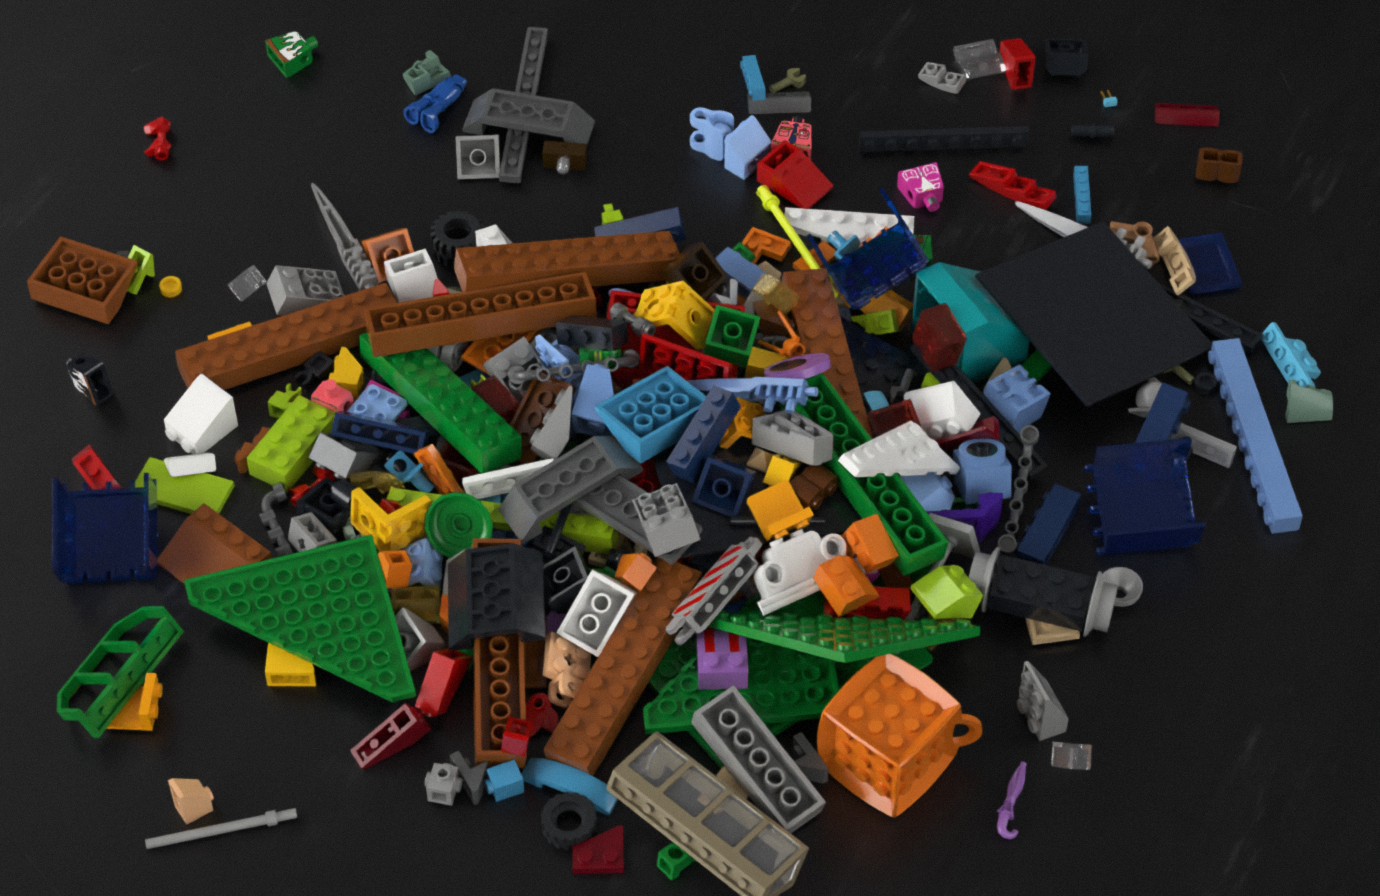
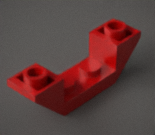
(93, 469)

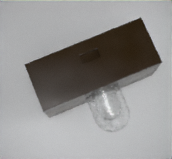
(564, 156)

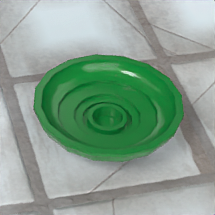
(455, 521)

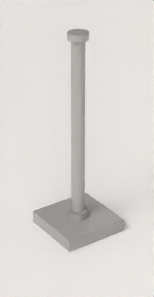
(961, 541)

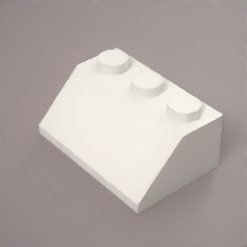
(943, 410)
(596, 612)

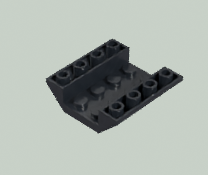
(496, 594)

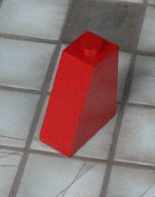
(1018, 63)
(442, 681)

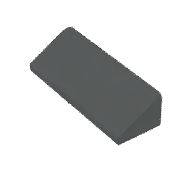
(781, 103)

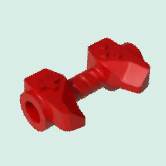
(160, 146)
(301, 490)

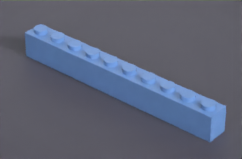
(1255, 436)

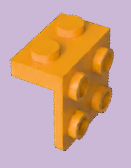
(742, 422)
(778, 511)
(141, 708)

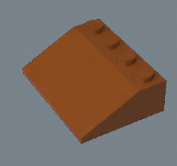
(82, 280)
(209, 545)

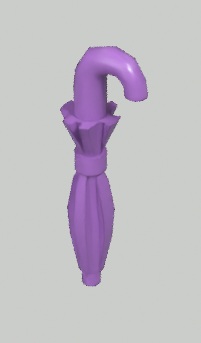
(1006, 811)

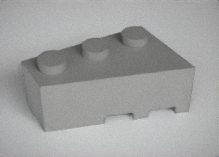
(793, 437)

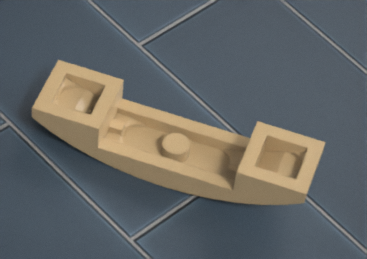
(1175, 259)

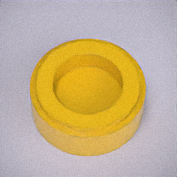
(170, 286)

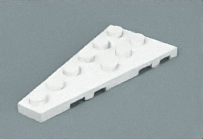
(824, 222)
(899, 451)

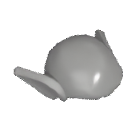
(1146, 397)

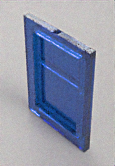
(1211, 263)

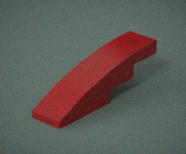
(1007, 183)

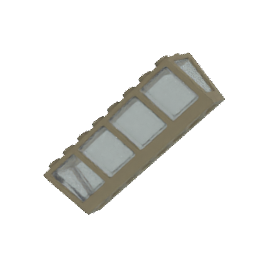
(707, 819)

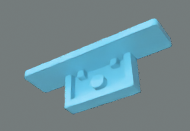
(1290, 356)

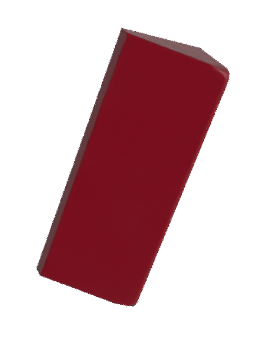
(1187, 114)

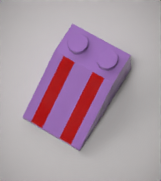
(721, 660)

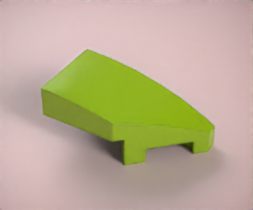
(878, 322)

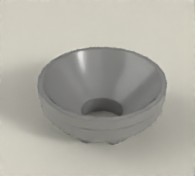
(1127, 581)

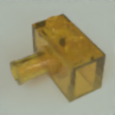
(420, 600)

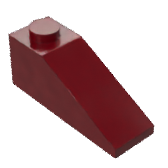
(391, 736)

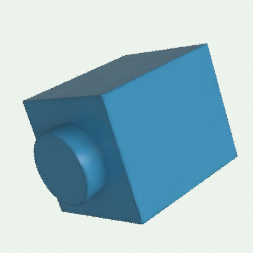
(504, 780)

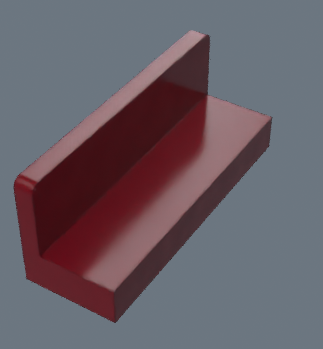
(982, 429)

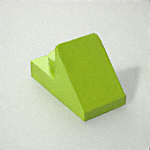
(144, 267)

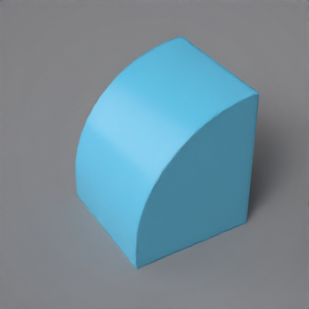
(874, 400)

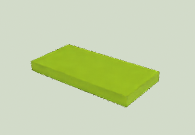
(186, 491)

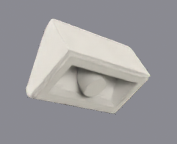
(190, 464)

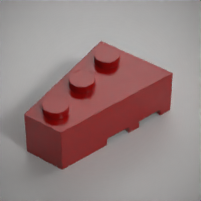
(890, 603)

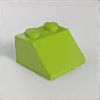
(948, 593)

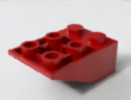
(793, 175)

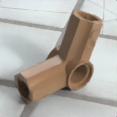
(1142, 229)

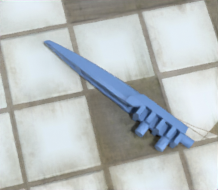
(762, 389)

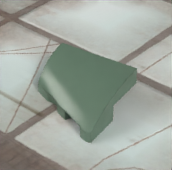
(425, 74)
(1308, 403)

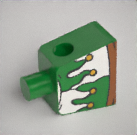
(291, 52)

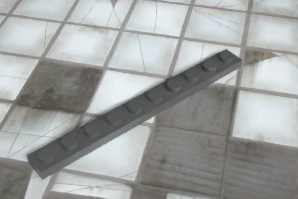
(527, 83)

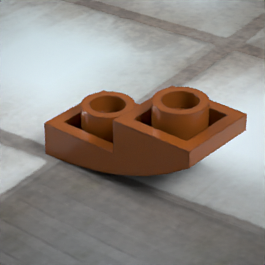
(241, 455)

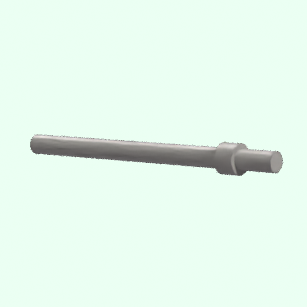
(270, 818)

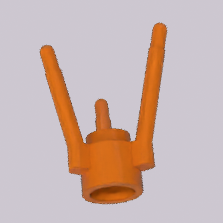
(791, 346)

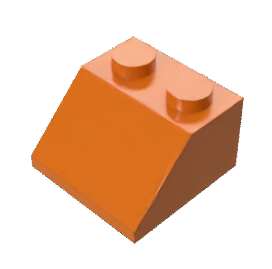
(386, 247)
(844, 584)

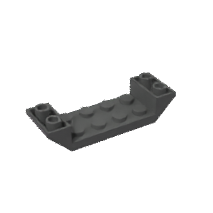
(529, 114)
(564, 483)

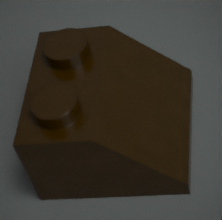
(697, 269)

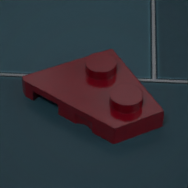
(600, 854)

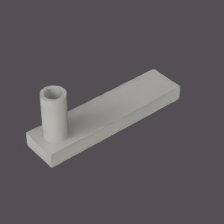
(1207, 445)

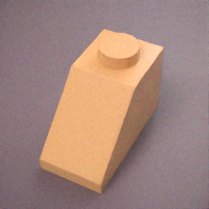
(191, 798)

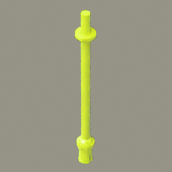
(771, 203)

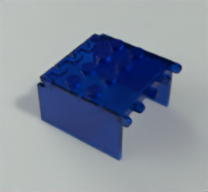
(877, 263)
(1143, 497)
(104, 532)

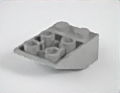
(301, 288)
(516, 354)
(555, 434)
(666, 519)
(1040, 704)

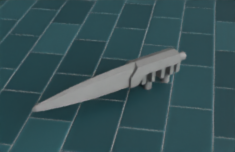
(1067, 227)
(347, 246)

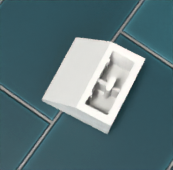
(411, 276)

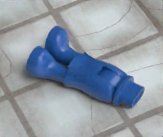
(437, 101)

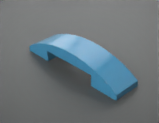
(571, 780)

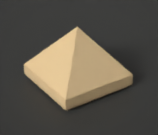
(760, 460)

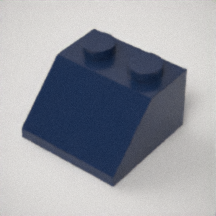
(724, 486)

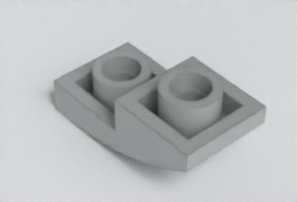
(938, 77)

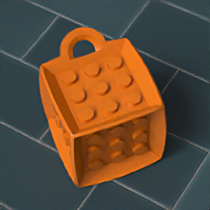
(891, 733)

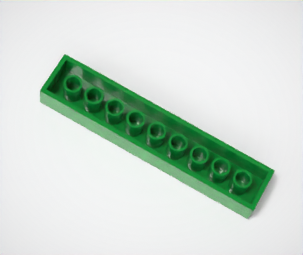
(448, 406)
(903, 517)

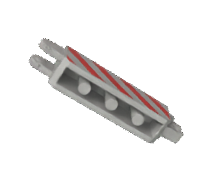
(715, 590)

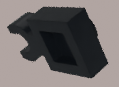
(316, 367)

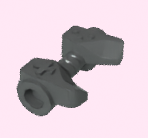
(638, 325)

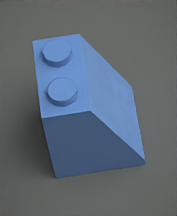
(594, 389)

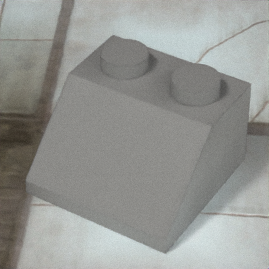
(478, 156)

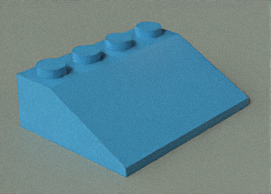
(651, 413)

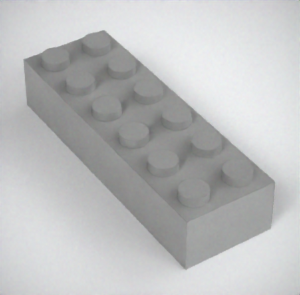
(757, 760)

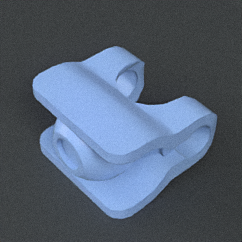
(710, 130)

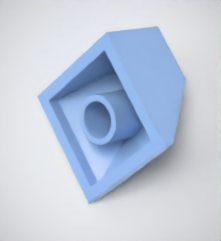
(931, 491)

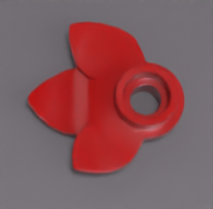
(541, 716)

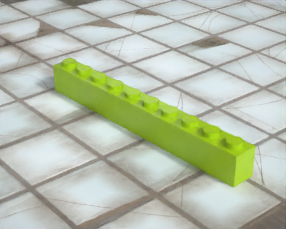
(583, 529)

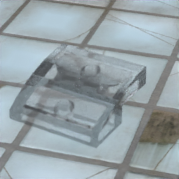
(979, 59)

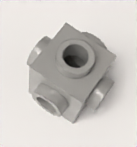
(443, 783)

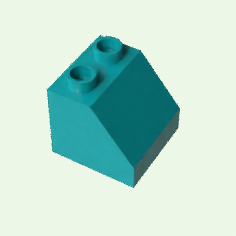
(985, 324)

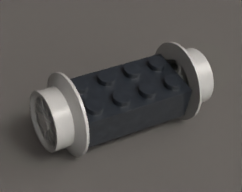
(1043, 592)

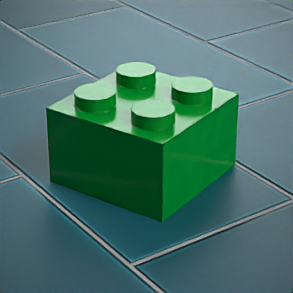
(731, 335)

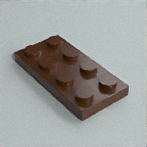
(532, 409)

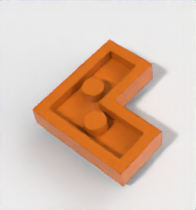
(764, 243)

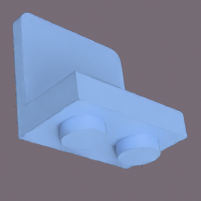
(553, 355)
(379, 404)
(425, 563)

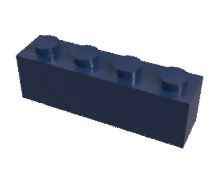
(663, 220)
(1164, 414)
(379, 432)
(703, 434)
(1048, 525)

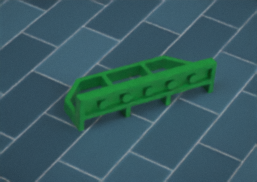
(128, 678)

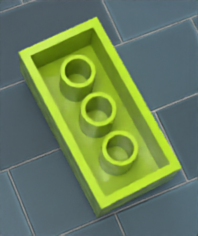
(288, 444)

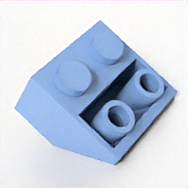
(746, 147)

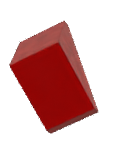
(516, 736)

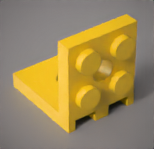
(674, 306)
(389, 530)

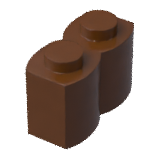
(1219, 165)
(814, 485)

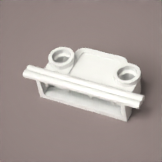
(791, 566)

